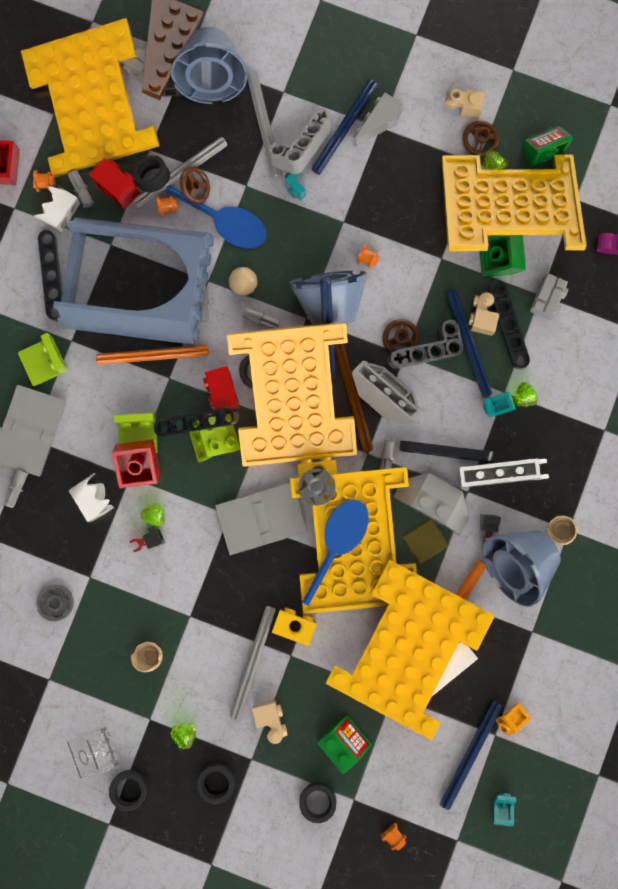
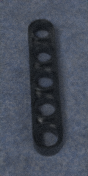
(46, 267)
(508, 334)
(203, 418)
(446, 451)

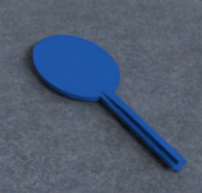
(232, 223)
(342, 534)

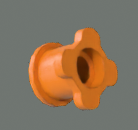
(43, 181)
(167, 205)
(368, 257)
(394, 837)

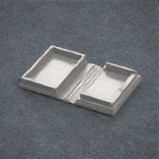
(29, 430)
(260, 519)

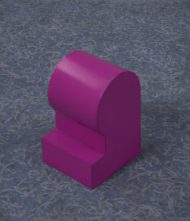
(607, 243)

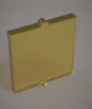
(426, 541)

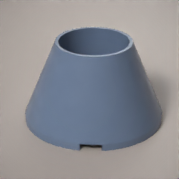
(209, 67)
(346, 295)
(522, 564)

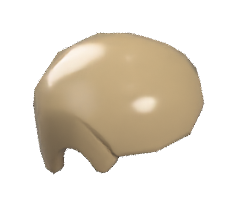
(242, 281)
(562, 530)
(147, 657)

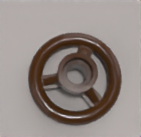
(481, 131)
(191, 185)
(402, 323)

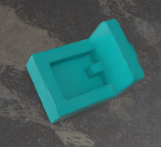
(294, 188)
(499, 404)
(503, 809)

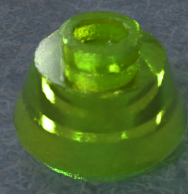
(494, 161)
(525, 395)
(153, 515)
(183, 735)

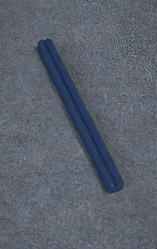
(344, 127)
(327, 317)
(469, 343)
(470, 755)

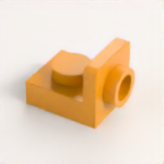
(513, 719)

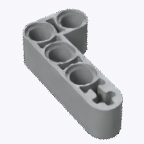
(297, 156)

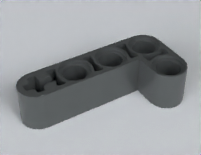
(441, 346)

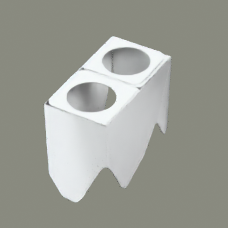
(60, 210)
(90, 499)

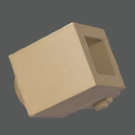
(469, 101)
(482, 319)
(269, 715)

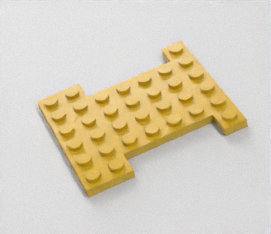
(89, 96)
(510, 202)
(293, 395)
(356, 573)
(411, 647)

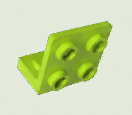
(43, 360)
(136, 427)
(214, 441)

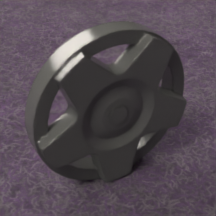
(317, 487)
(55, 603)

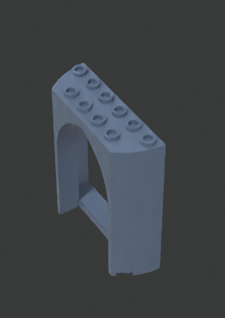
(170, 322)

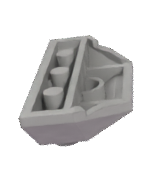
(385, 393)
(435, 500)

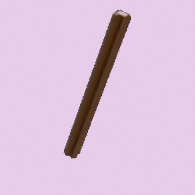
(353, 397)

